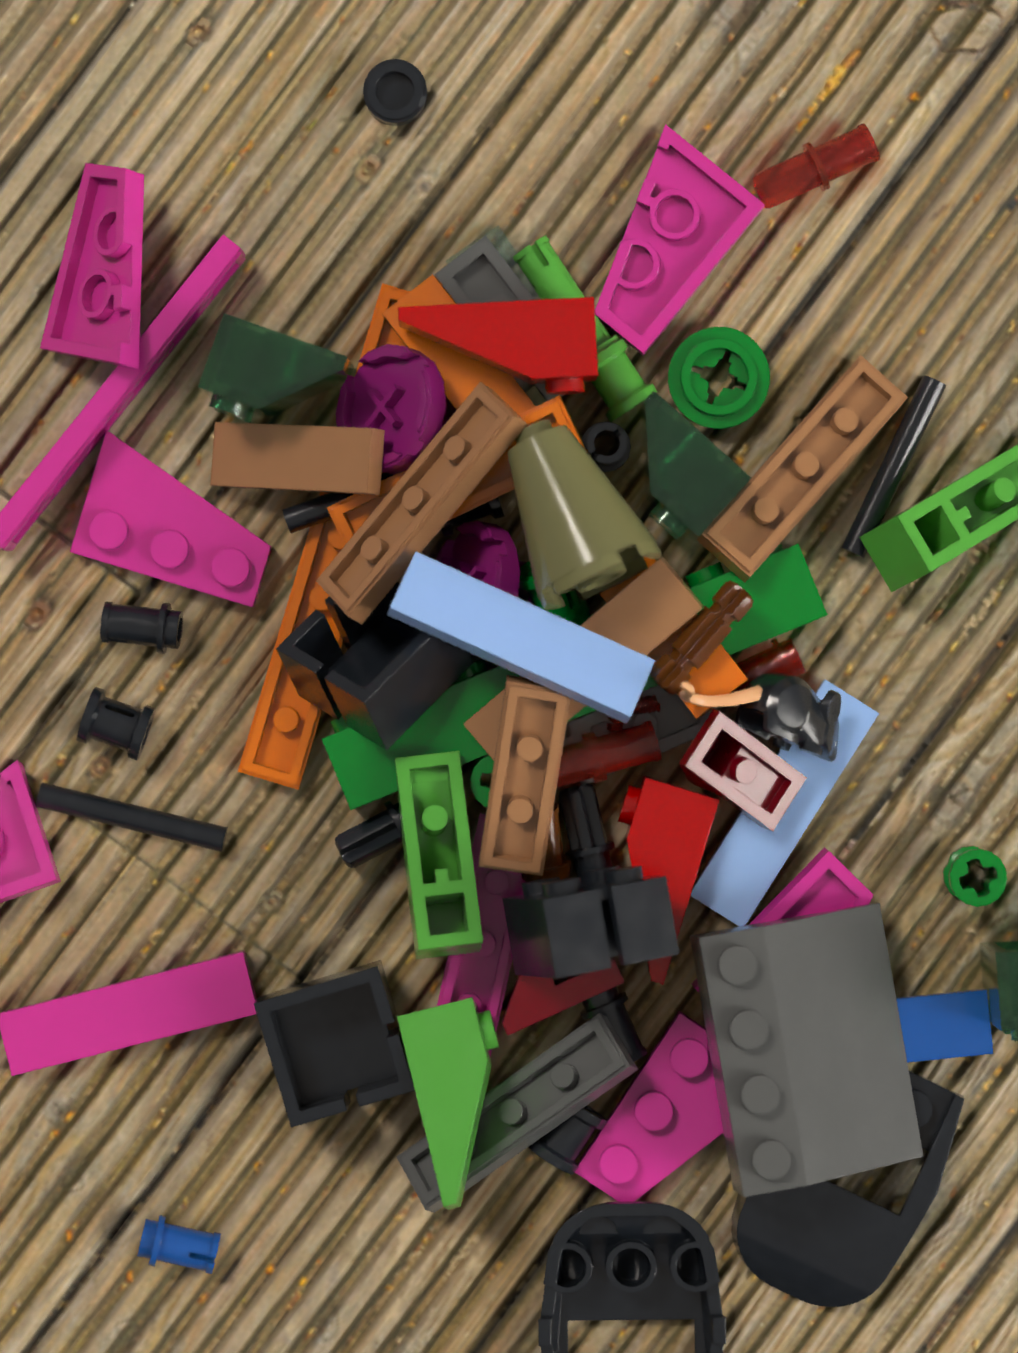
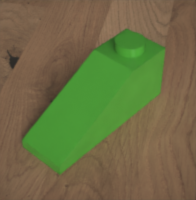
(946, 522)
(438, 855)
(450, 1079)

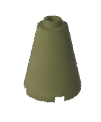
(573, 518)

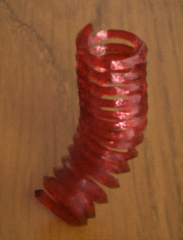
(643, 705)

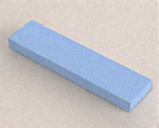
(521, 637)
(753, 855)

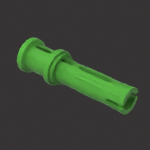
(617, 377)

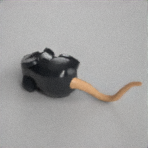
(783, 709)

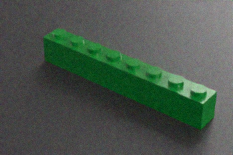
(782, 601)

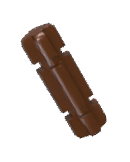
(701, 637)

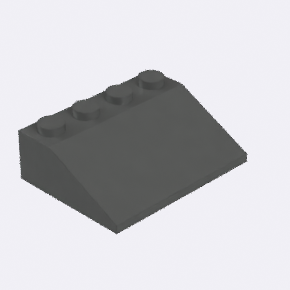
(806, 1049)

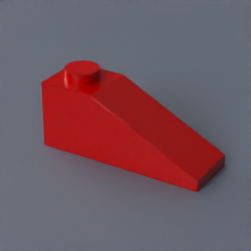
(527, 339)
(668, 840)

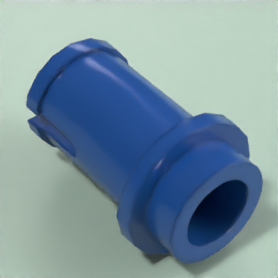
(178, 1245)

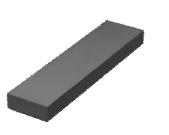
(531, 1104)

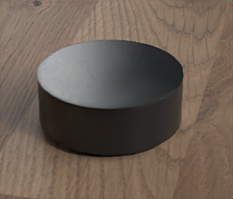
(395, 92)

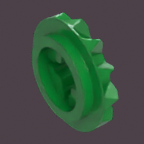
(746, 365)

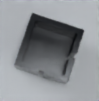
(383, 676)
(577, 926)
(332, 1040)

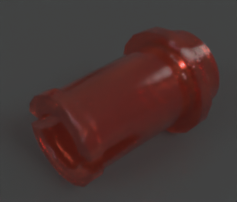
(777, 659)

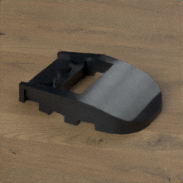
(835, 1243)
(631, 1266)

